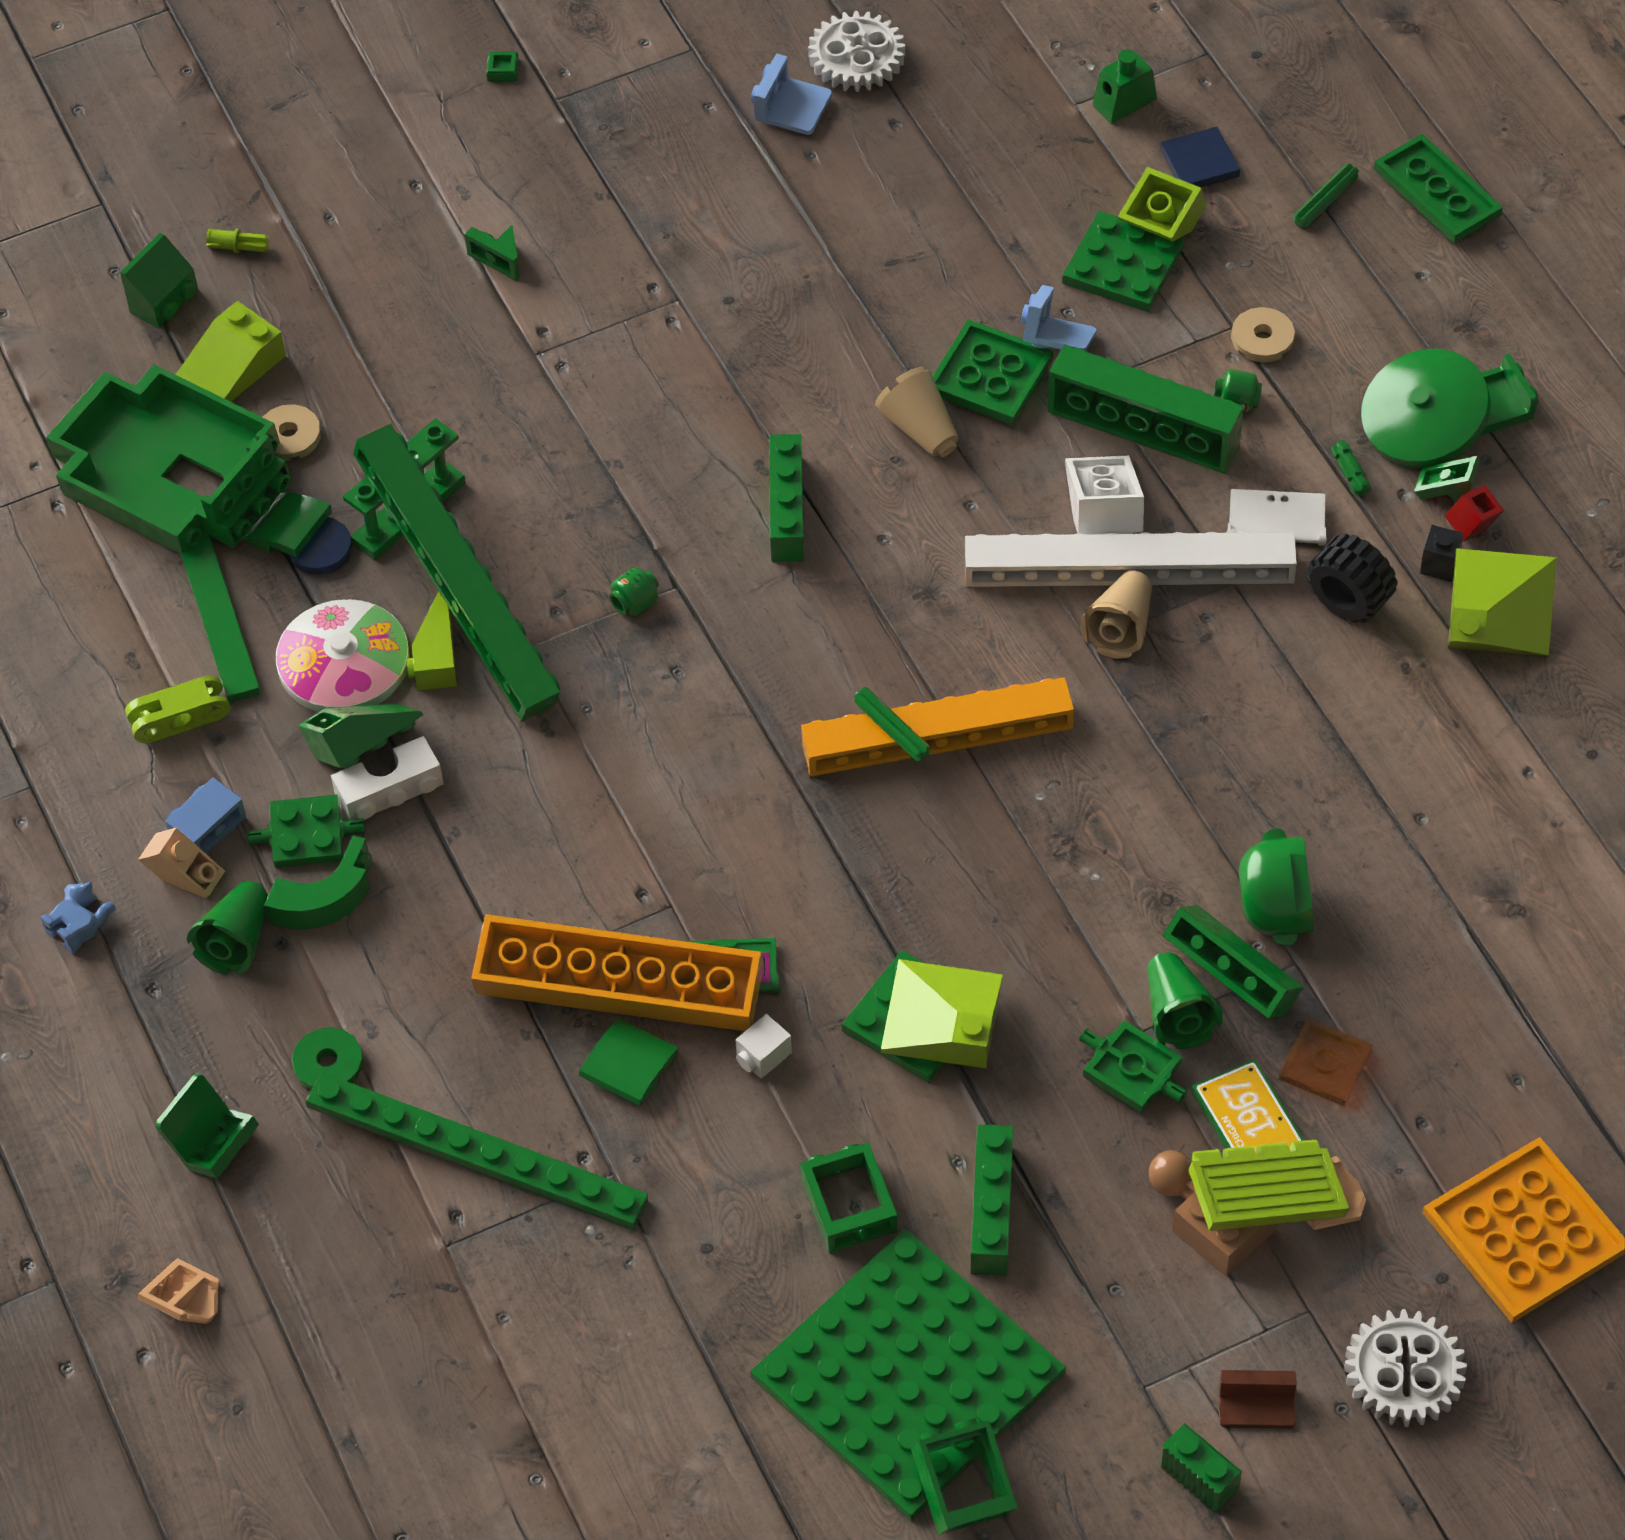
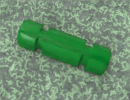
(1350, 468)

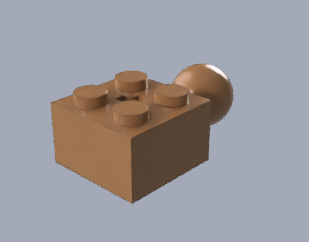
(1221, 1248)

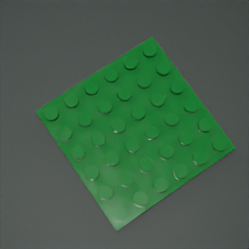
(901, 1356)

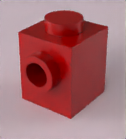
(1474, 512)

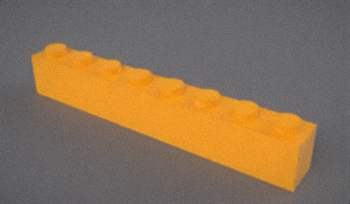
(942, 724)

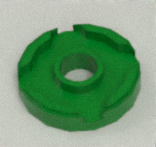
(324, 1043)

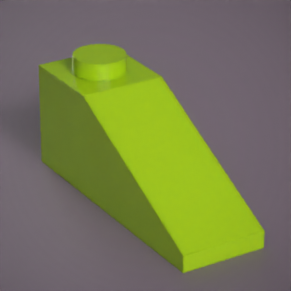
(434, 650)

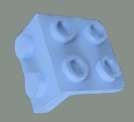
(788, 101)
(1049, 331)

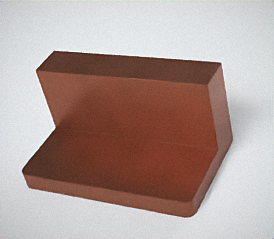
(1257, 1399)

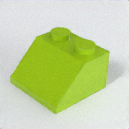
(1163, 205)

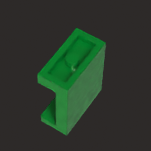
(1510, 394)

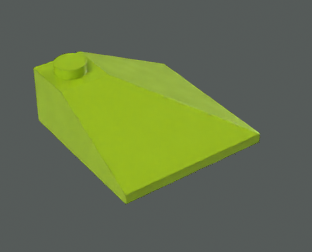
(1502, 602)
(942, 1013)

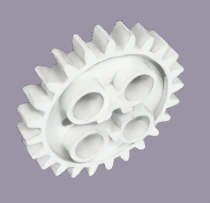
(856, 51)
(1439, 1368)

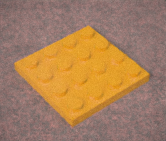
(1525, 1229)

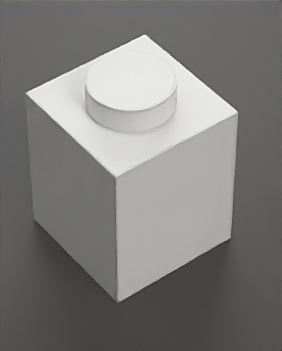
(763, 1046)

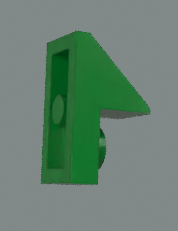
(497, 254)
(1447, 478)

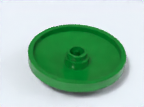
(1426, 408)

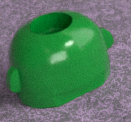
(1277, 887)

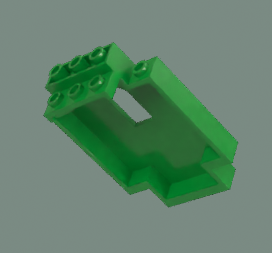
(129, 437)

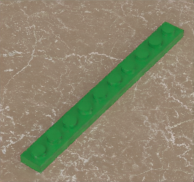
(477, 1150)

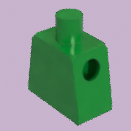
(1124, 87)

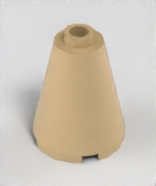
(919, 411)
(1119, 616)

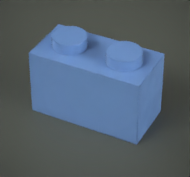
(208, 815)

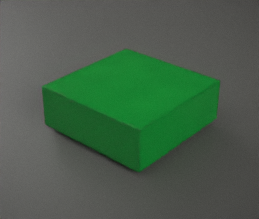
(502, 66)

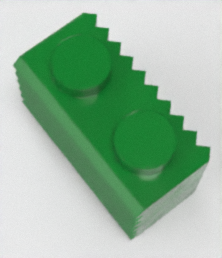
(1200, 1468)

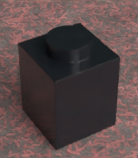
(1440, 552)

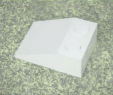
(1105, 495)

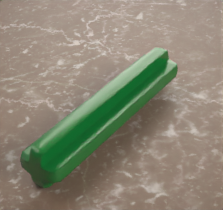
(1326, 195)
(892, 724)

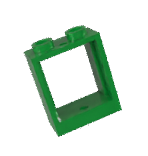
(857, 1227)
(967, 1430)

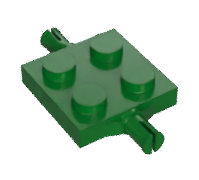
(306, 831)
(1132, 1066)

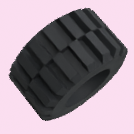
(1352, 578)

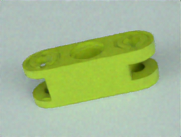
(177, 709)

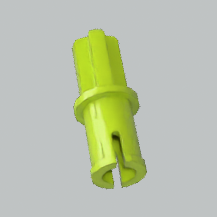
(236, 240)

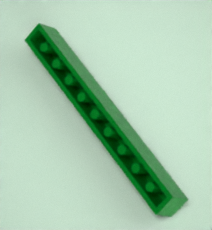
(456, 572)

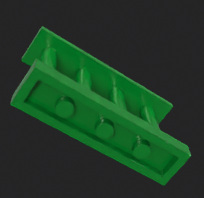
(380, 529)

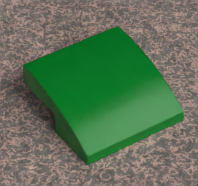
(289, 523)
(628, 1061)

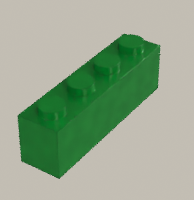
(786, 497)
(1232, 961)
(991, 1200)

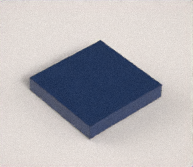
(1200, 158)

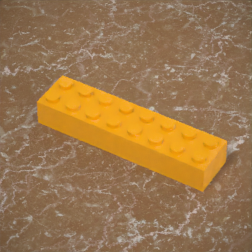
(617, 973)

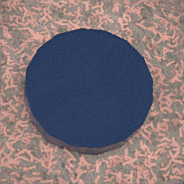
(325, 550)

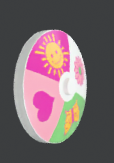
(342, 655)

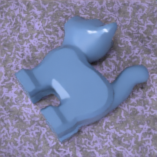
(71, 918)

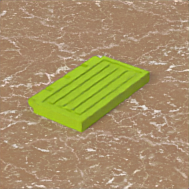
(1268, 1186)

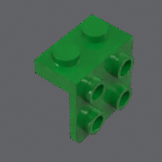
(204, 1129)

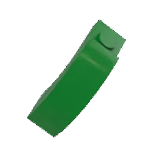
(325, 901)

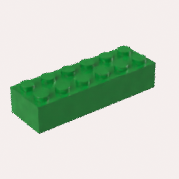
(1145, 409)

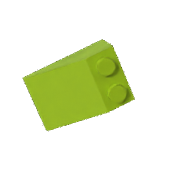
(233, 353)

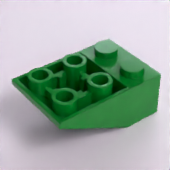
(345, 733)

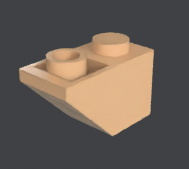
(181, 863)

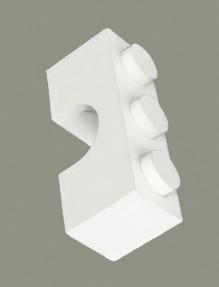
(365, 794)

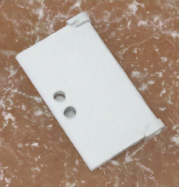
(1300, 514)

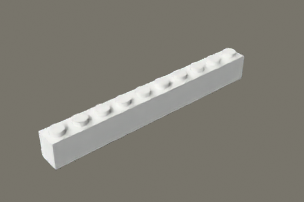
(1104, 558)

